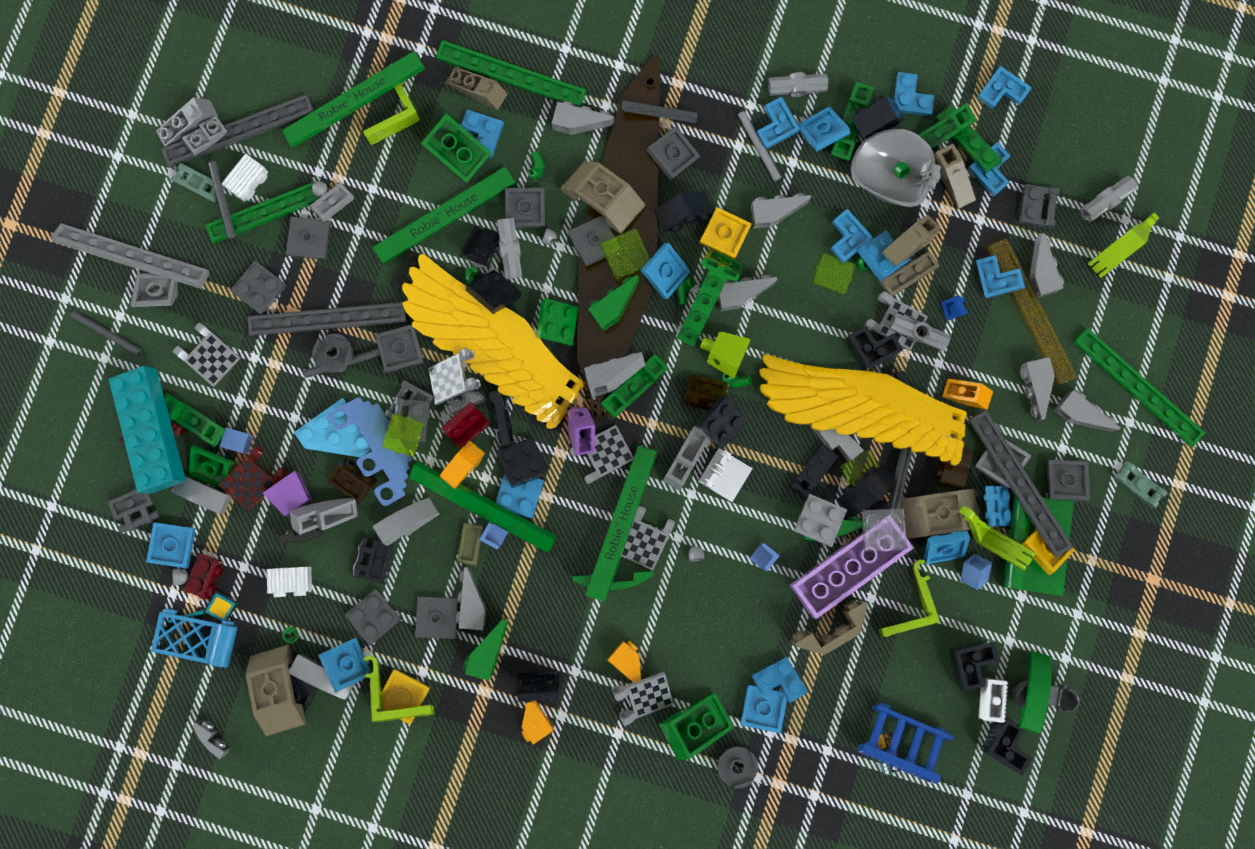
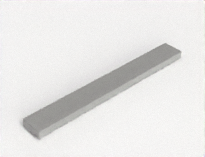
(130, 255)

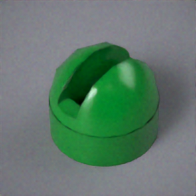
(901, 169)
(860, 265)
(291, 639)

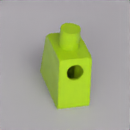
(726, 352)

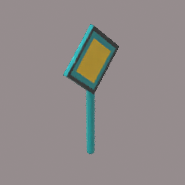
(219, 608)

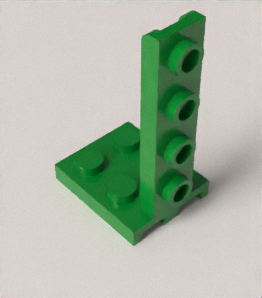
(720, 270)

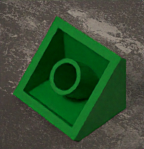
(209, 466)

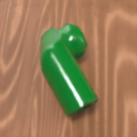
(538, 167)
(470, 273)
(683, 289)
(737, 381)

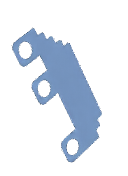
(373, 427)

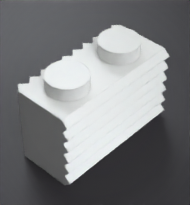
(245, 178)
(289, 580)
(993, 700)

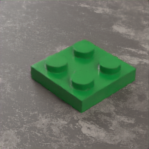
(557, 322)

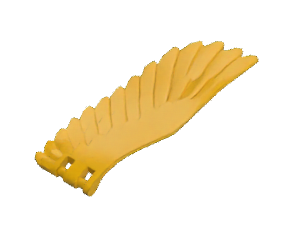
(501, 342)
(864, 404)

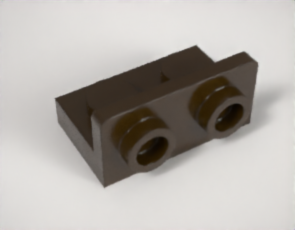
(703, 392)
(351, 481)

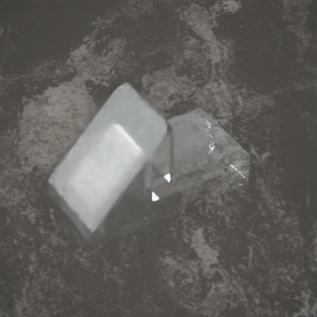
(457, 405)

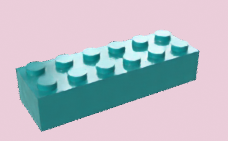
(147, 430)

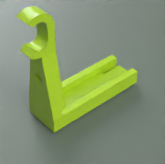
(395, 123)
(1123, 247)
(996, 541)
(927, 603)
(377, 704)

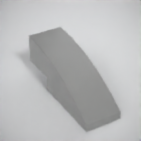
(845, 444)
(686, 458)
(203, 495)
(323, 514)
(405, 521)
(315, 675)

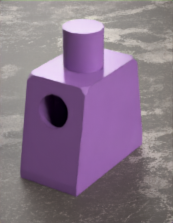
(581, 421)
(289, 493)

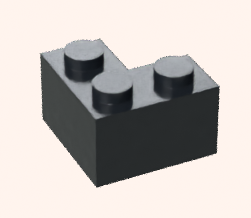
(879, 116)
(684, 210)
(871, 353)
(867, 490)
(967, 663)
(1001, 746)

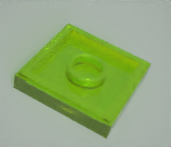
(625, 254)

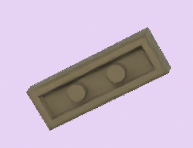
(909, 274)

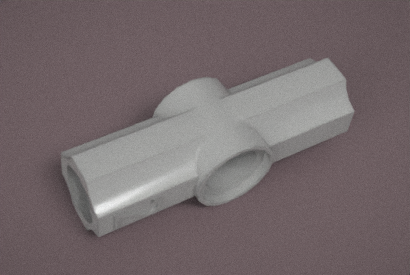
(798, 84)
(1109, 198)
(509, 248)
(908, 327)

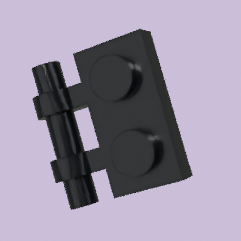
(378, 562)

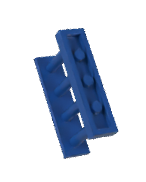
(890, 756)

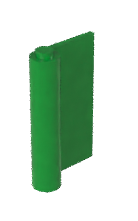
(1034, 577)

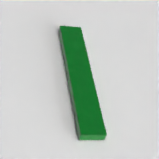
(264, 212)

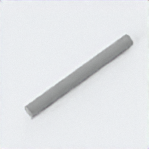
(759, 146)

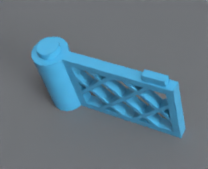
(218, 648)

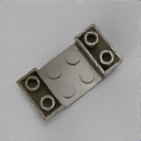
(605, 194)
(937, 513)
(853, 613)
(273, 692)

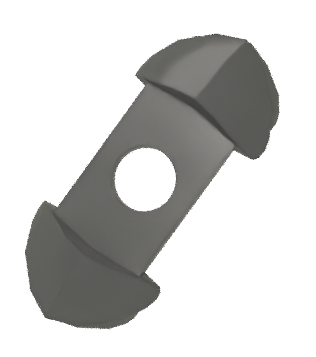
(1060, 696)

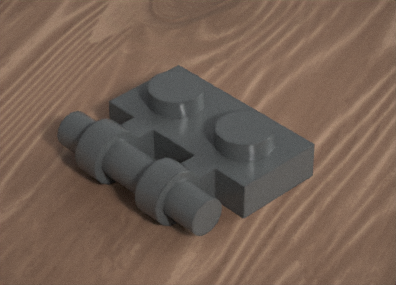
(129, 504)

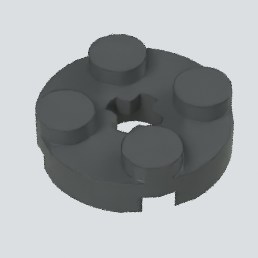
(338, 362)
(732, 777)

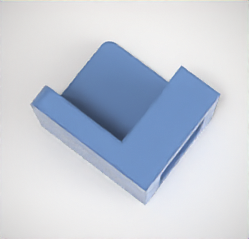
(236, 441)
(493, 535)
(764, 557)
(976, 571)

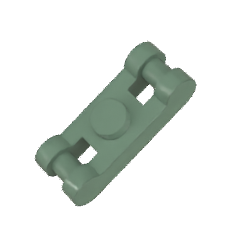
(195, 182)
(1140, 485)

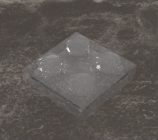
(884, 530)

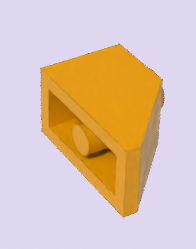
(968, 393)
(462, 464)
(627, 660)
(535, 723)

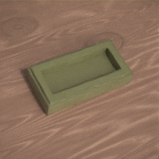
(470, 544)

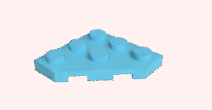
(322, 435)

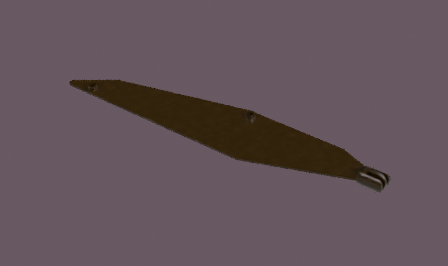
(631, 162)

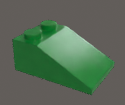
(456, 147)
(484, 658)
(696, 727)

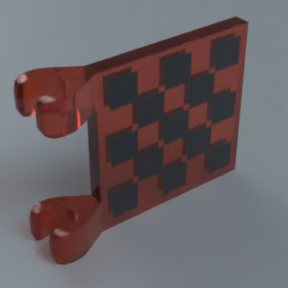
(249, 481)

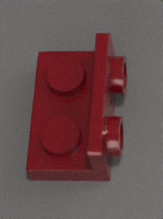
(465, 425)
(204, 576)

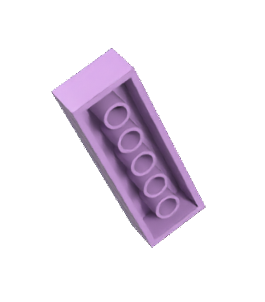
(842, 575)

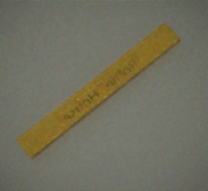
(1034, 315)

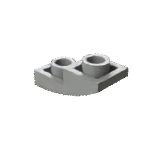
(207, 134)
(206, 733)

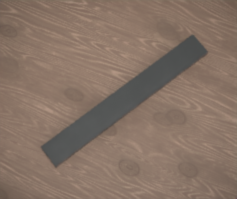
(244, 129)
(326, 319)
(1020, 484)

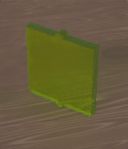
(833, 274)
(403, 435)
(856, 467)

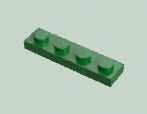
(974, 145)

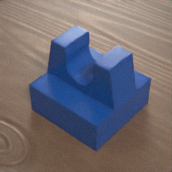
(954, 307)

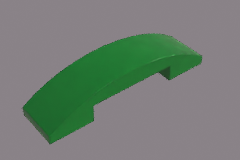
(859, 98)
(949, 126)
(634, 386)
(194, 420)
(638, 577)
(1038, 692)

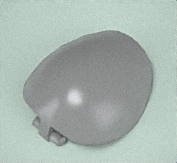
(875, 161)

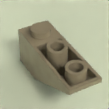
(477, 87)
(955, 176)
(912, 240)

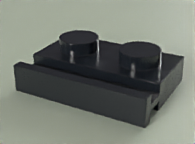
(480, 245)

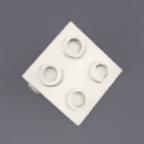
(725, 474)

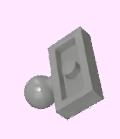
(330, 201)

